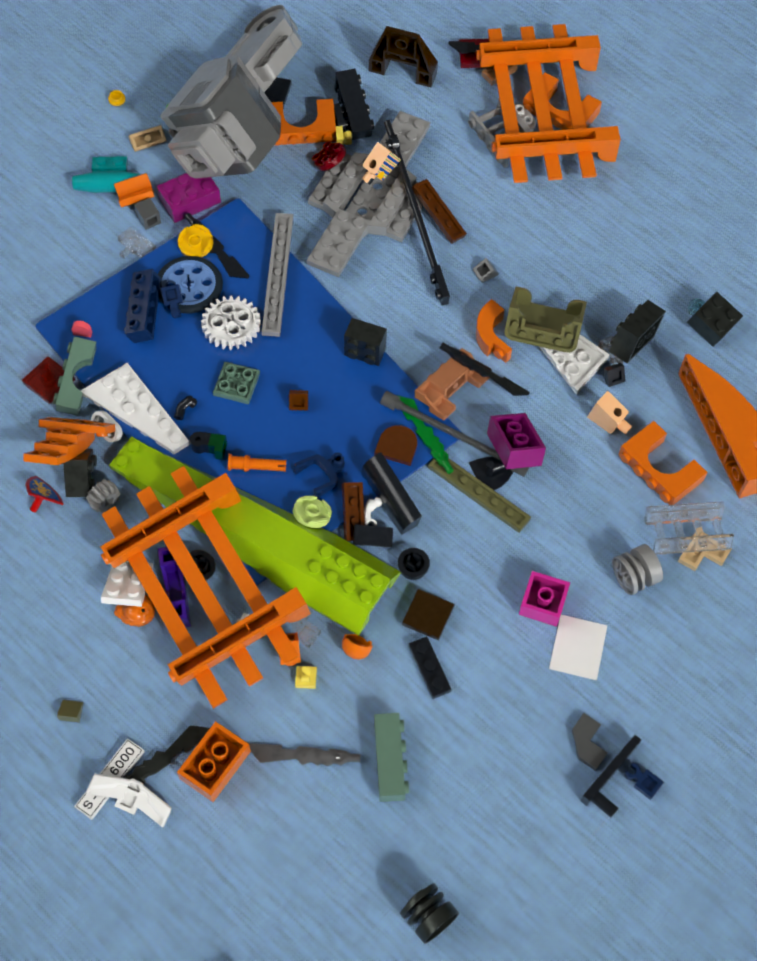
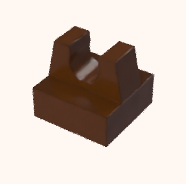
(298, 400)

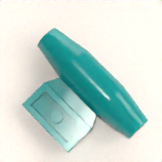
(104, 174)

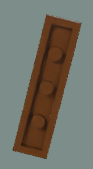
(439, 211)

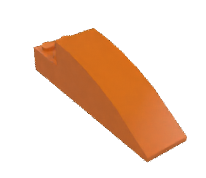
(727, 420)

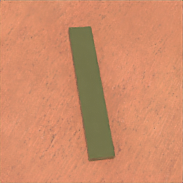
(483, 495)

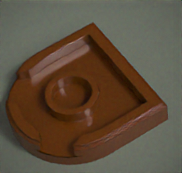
(397, 444)

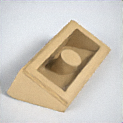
(147, 138)

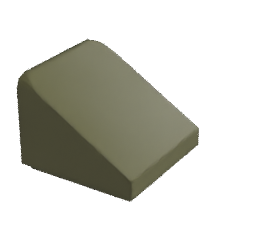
(70, 711)

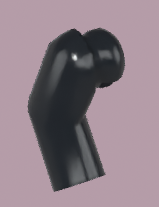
(182, 405)

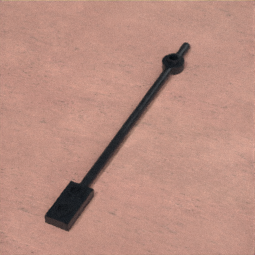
(436, 277)

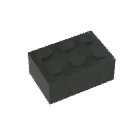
(636, 331)

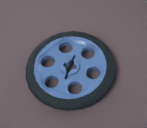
(188, 264)

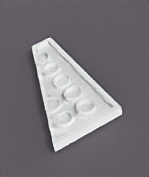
(578, 365)
(135, 405)

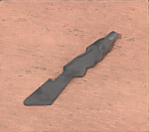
(271, 753)

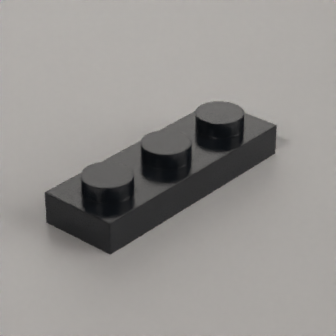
(429, 667)

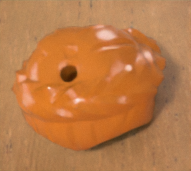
(133, 614)

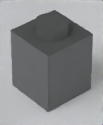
(147, 213)

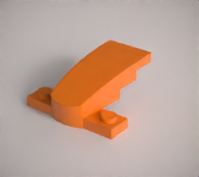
(65, 439)

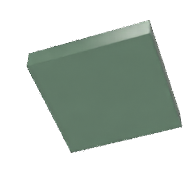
(236, 383)

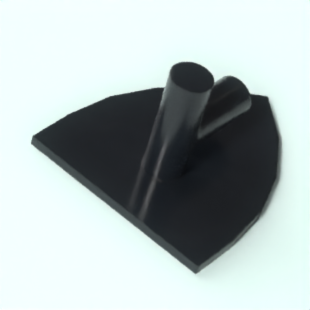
(491, 471)

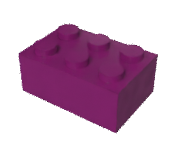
(188, 195)
(516, 441)

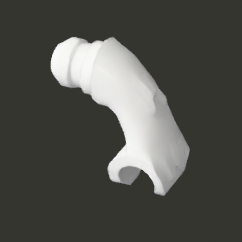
(370, 505)

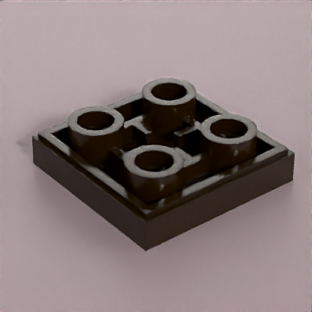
(428, 614)

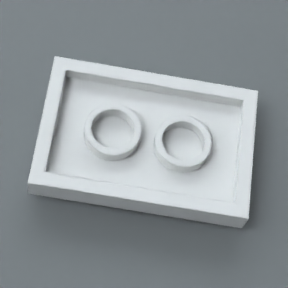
(123, 587)

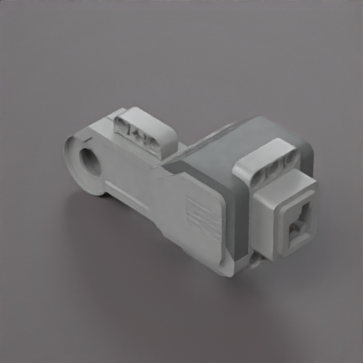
(222, 113)

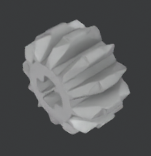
(103, 495)

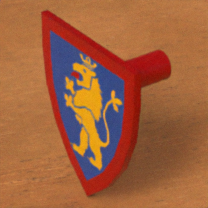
(41, 491)

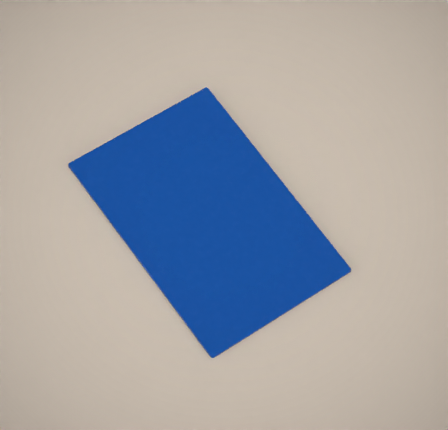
(308, 356)

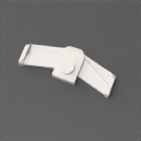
(130, 796)

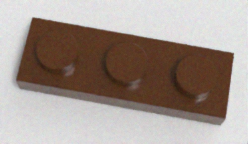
(352, 507)

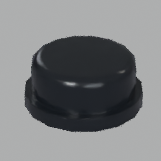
(204, 562)
(413, 563)

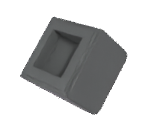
(485, 270)

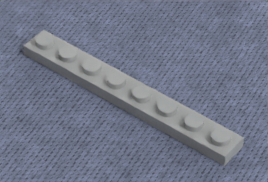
(277, 275)

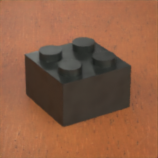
(715, 319)
(365, 341)

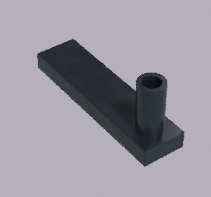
(593, 793)

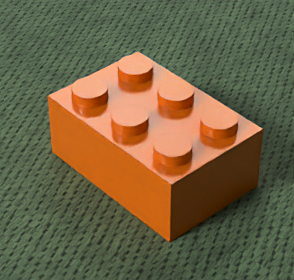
(214, 761)

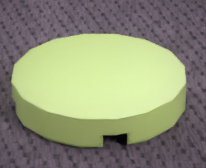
(312, 512)

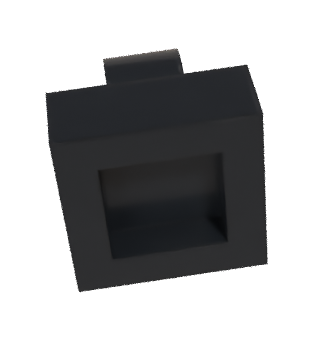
(614, 374)

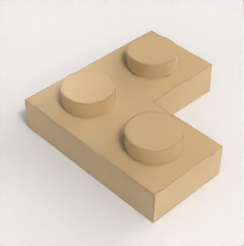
(693, 559)

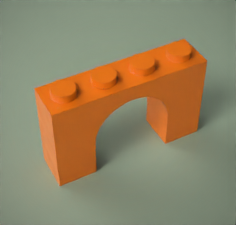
(561, 118)
(321, 130)
(669, 486)

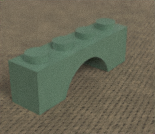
(80, 355)

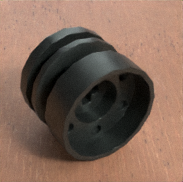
(429, 913)

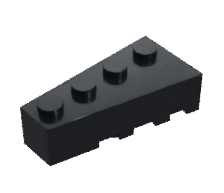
(352, 99)

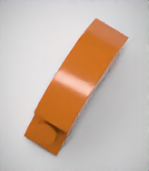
(487, 320)

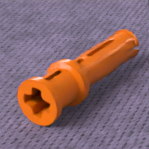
(246, 463)

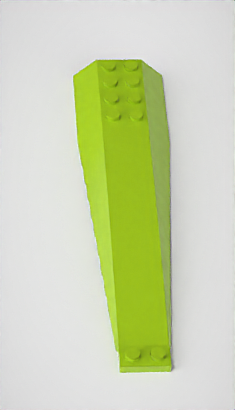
(325, 568)

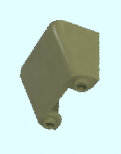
(544, 324)

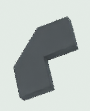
(586, 750)

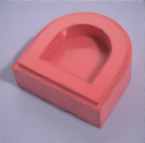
(81, 328)

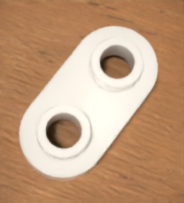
(526, 116)
(98, 416)

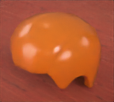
(356, 646)

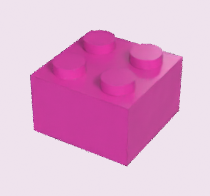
(544, 598)

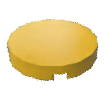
(195, 241)

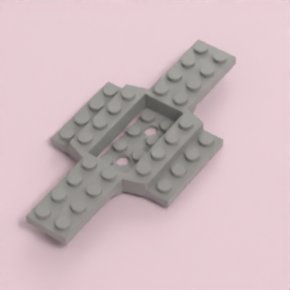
(387, 208)

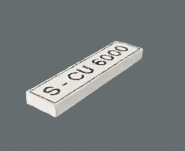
(118, 766)

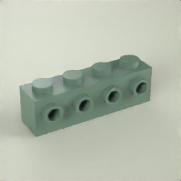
(389, 757)

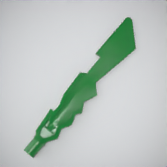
(426, 435)

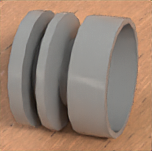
(637, 569)

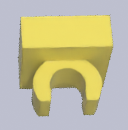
(344, 138)
(306, 677)

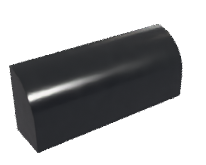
(392, 493)

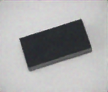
(372, 536)

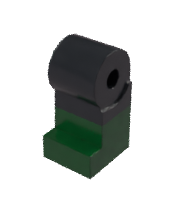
(209, 443)

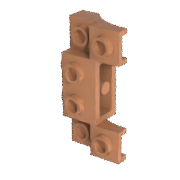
(444, 384)

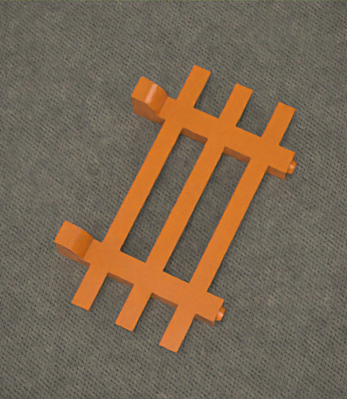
(547, 141)
(230, 638)

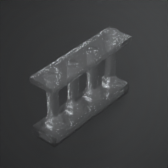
(684, 513)

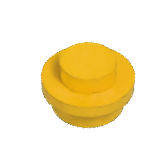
(116, 98)

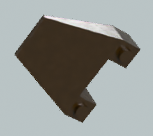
(406, 49)

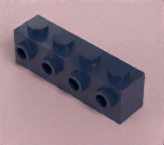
(143, 306)

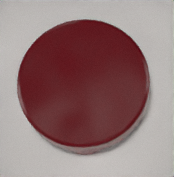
(329, 156)

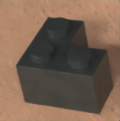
(78, 474)

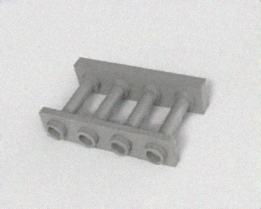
(486, 133)

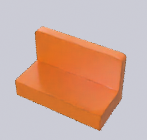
(134, 190)

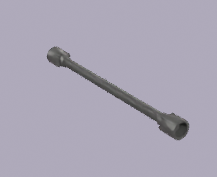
(393, 402)

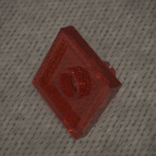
(44, 379)

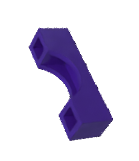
(175, 585)

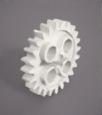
(231, 322)

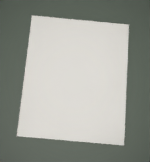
(578, 647)

